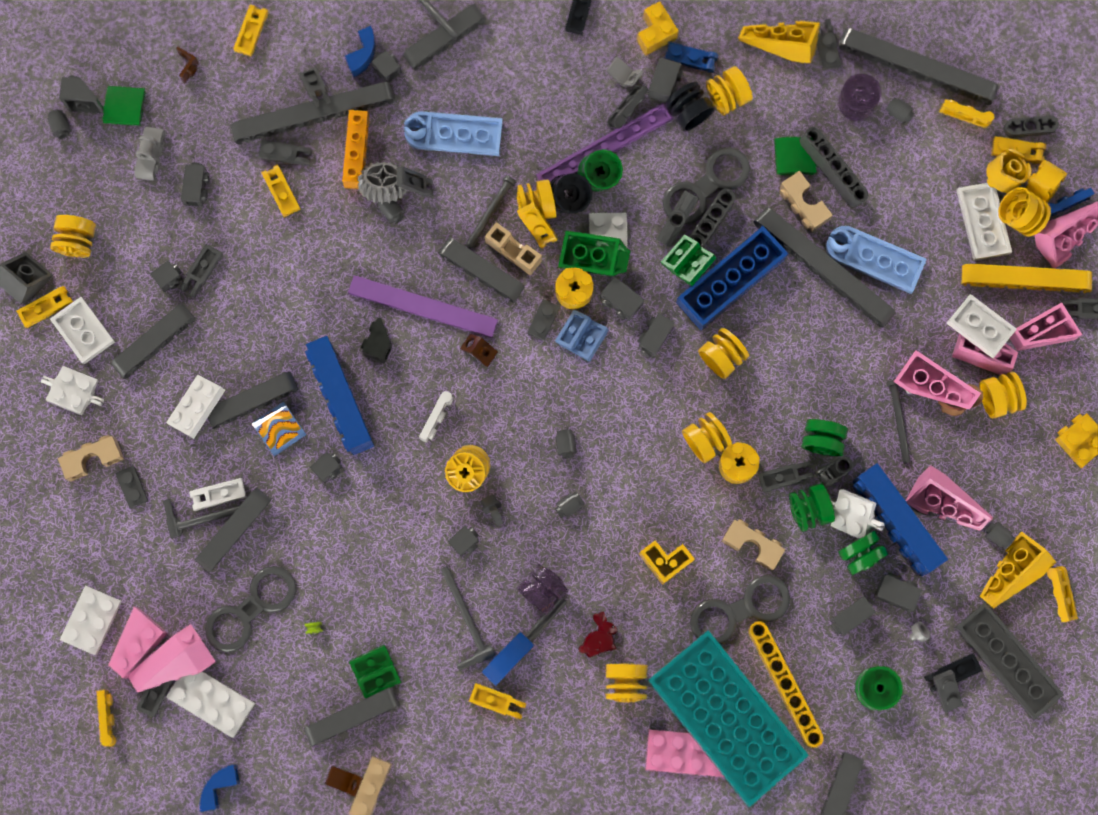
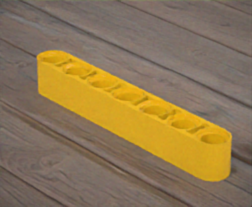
(1027, 277)
(793, 691)

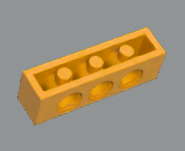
(355, 147)

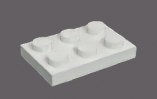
(609, 225)
(981, 326)
(82, 330)
(195, 406)
(90, 620)

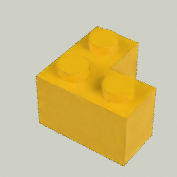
(659, 31)
(665, 565)

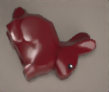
(601, 639)

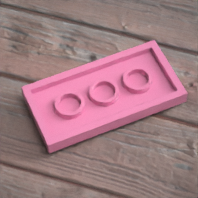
(678, 754)

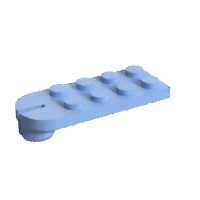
(454, 133)
(875, 258)

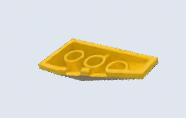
(791, 42)
(1021, 566)

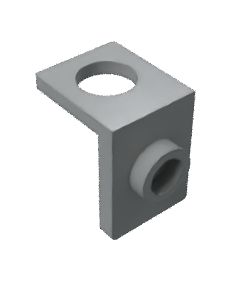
(623, 73)

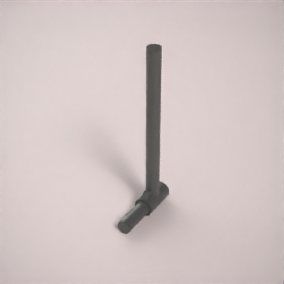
(176, 527)
(483, 651)

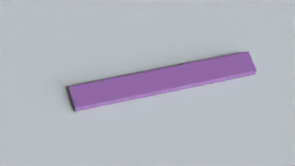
(613, 141)
(423, 306)

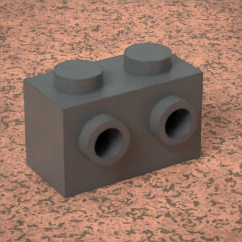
(665, 80)
(621, 299)
(898, 593)

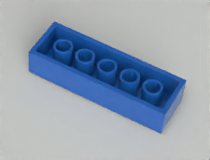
(731, 278)
(341, 400)
(900, 521)

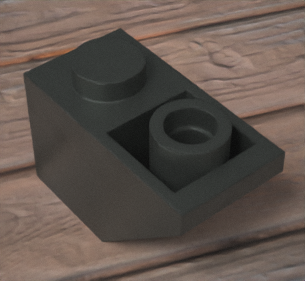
(378, 343)

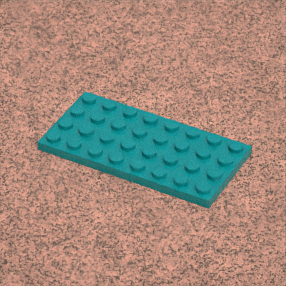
(728, 718)

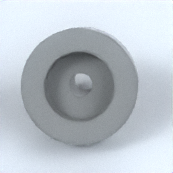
(919, 632)

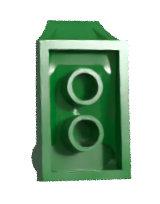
(594, 253)

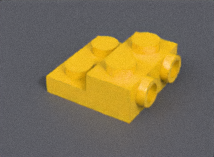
(1080, 439)

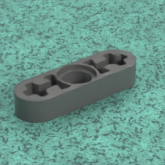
(1035, 120)

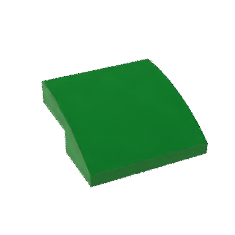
(123, 105)
(792, 157)
(688, 260)
(374, 671)

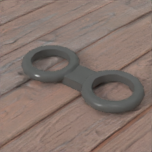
(707, 184)
(742, 608)
(250, 609)

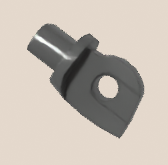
(491, 506)

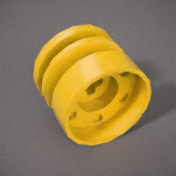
(729, 90)
(541, 197)
(1024, 211)
(72, 236)
(723, 353)
(1003, 395)
(709, 435)
(477, 465)
(626, 682)

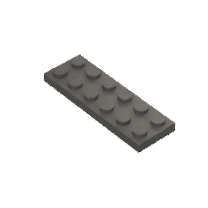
(1009, 661)

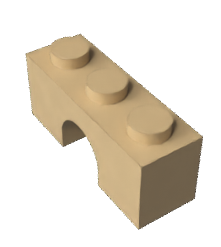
(812, 215)
(522, 256)
(74, 462)
(769, 551)
(370, 787)

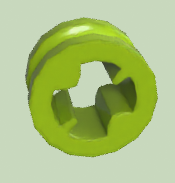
(313, 628)

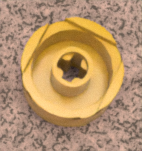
(1008, 171)
(1046, 180)
(582, 295)
(746, 470)

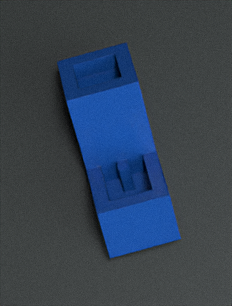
(361, 59)
(508, 658)
(224, 777)

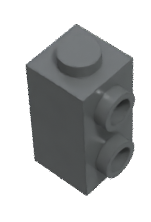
(194, 184)
(655, 336)
(852, 616)

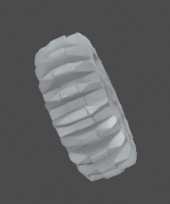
(380, 183)

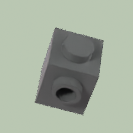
(386, 66)
(167, 276)
(327, 467)
(464, 541)

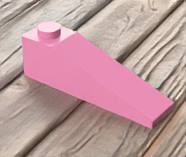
(1065, 232)
(932, 381)
(942, 496)
(176, 658)

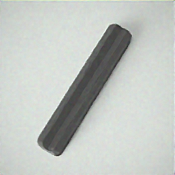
(544, 620)

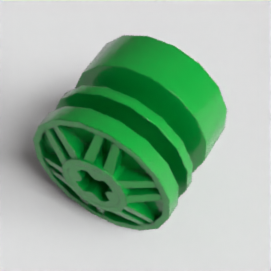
(609, 167)
(815, 506)

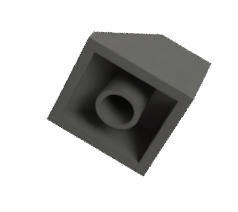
(78, 96)
(23, 277)

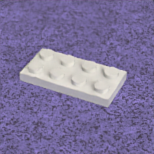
(984, 228)
(211, 702)

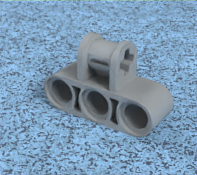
(149, 151)

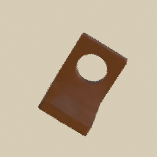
(190, 68)
(479, 349)
(343, 780)

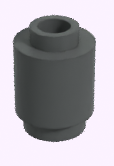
(900, 110)
(59, 124)
(392, 211)
(566, 443)
(569, 505)
(999, 535)

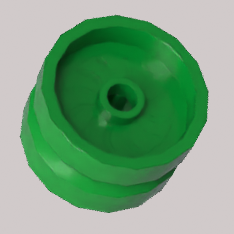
(824, 437)
(863, 553)
(890, 687)

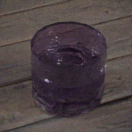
(856, 106)
(542, 589)

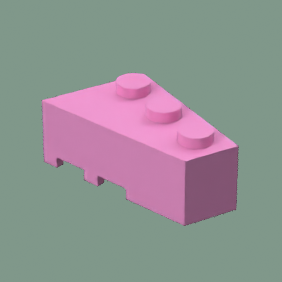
(1046, 329)
(1000, 364)
(136, 642)

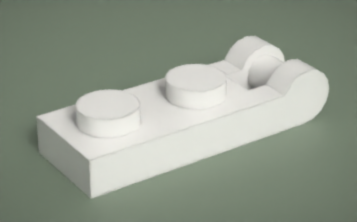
(436, 416)
(218, 494)

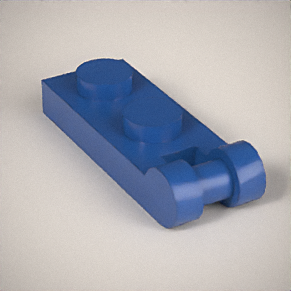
(691, 57)
(1065, 203)

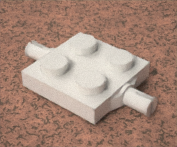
(72, 390)
(854, 514)

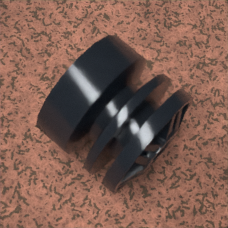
(690, 106)
(578, 190)

